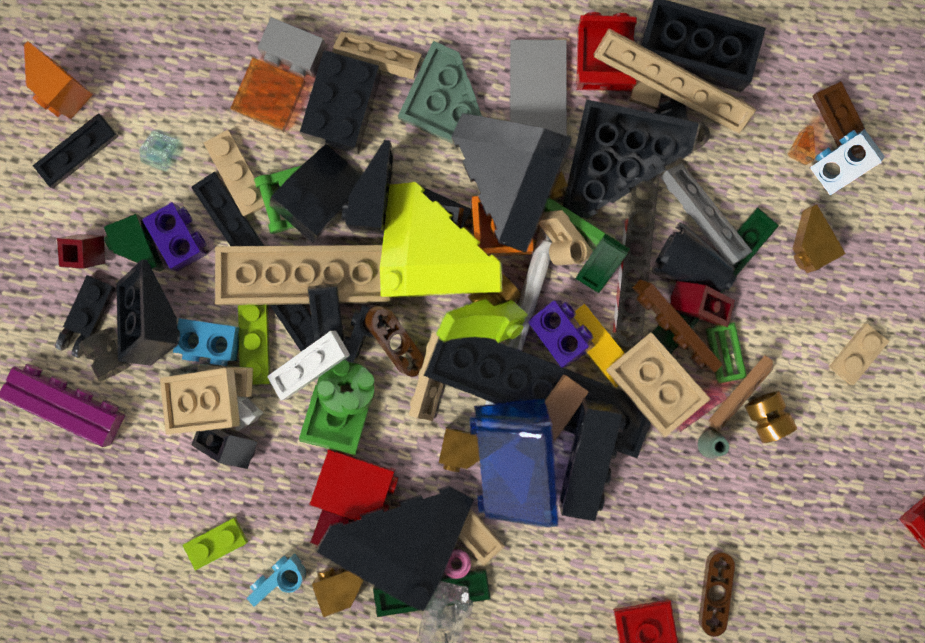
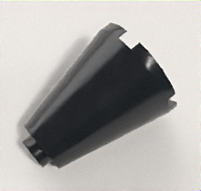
(693, 261)

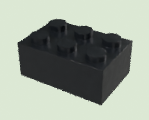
(340, 102)

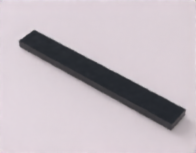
(240, 232)

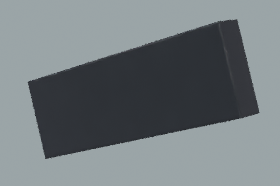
(75, 151)

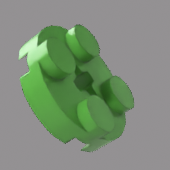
(350, 402)

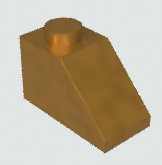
(815, 241)
(459, 450)

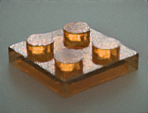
(268, 95)

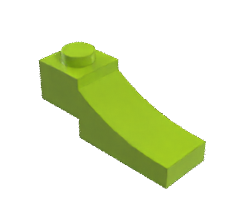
(483, 320)

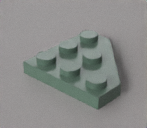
(439, 94)

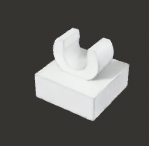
(248, 412)

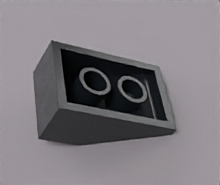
(315, 192)
(369, 197)
(144, 318)

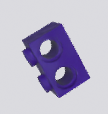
(170, 241)
(556, 339)

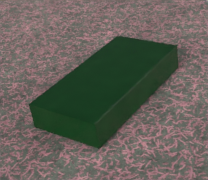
(602, 263)

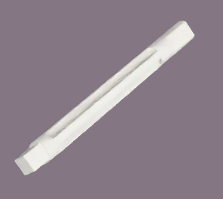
(532, 287)

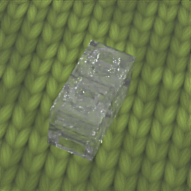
(440, 616)

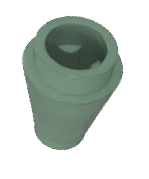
(707, 443)

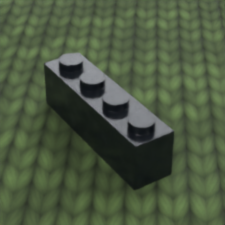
(590, 459)

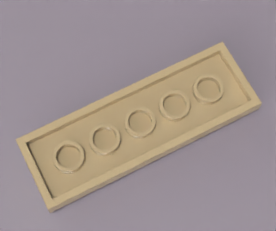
(284, 272)

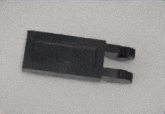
(85, 313)

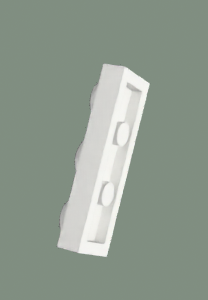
(308, 365)

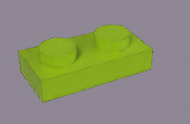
(215, 543)

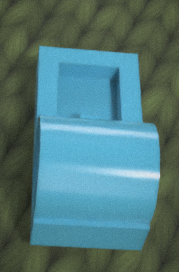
(264, 586)

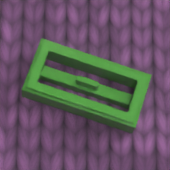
(725, 352)

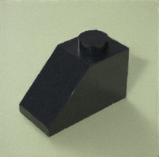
(226, 446)

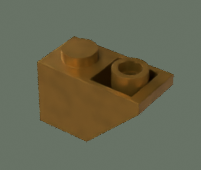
(335, 590)

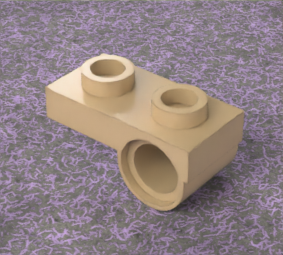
(567, 244)

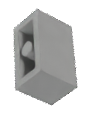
(291, 48)

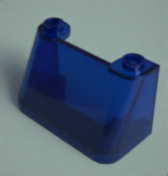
(516, 462)

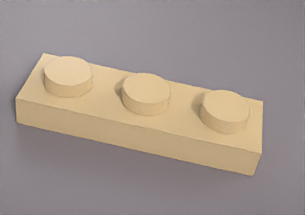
(387, 57)
(235, 172)
(427, 391)

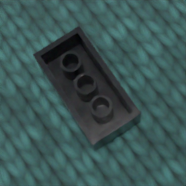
(703, 43)

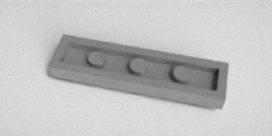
(705, 214)

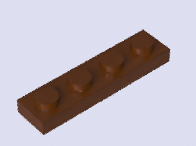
(669, 319)

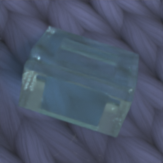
(158, 150)

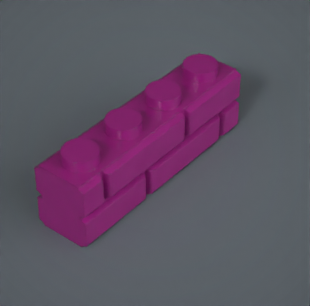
(62, 405)

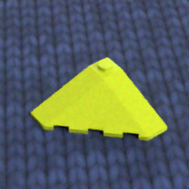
(429, 252)

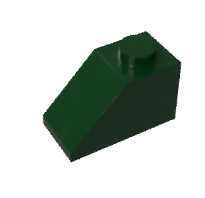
(132, 241)

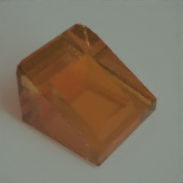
(804, 146)

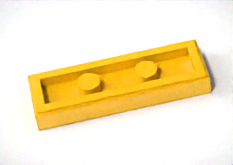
(606, 349)

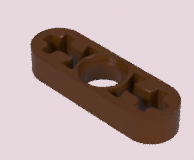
(384, 336)
(707, 613)

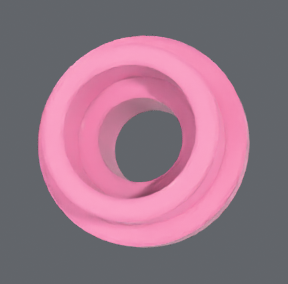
(465, 568)

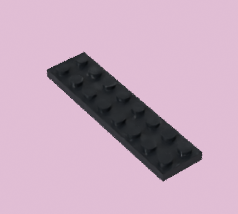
(510, 375)

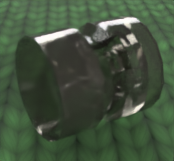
(103, 351)

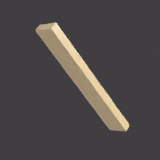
(674, 81)

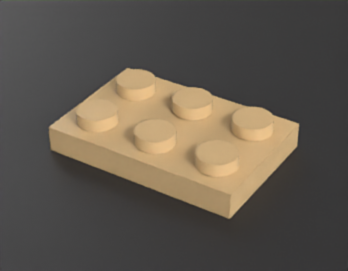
(657, 385)
(200, 401)

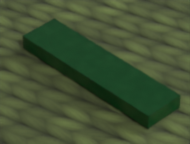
(475, 581)

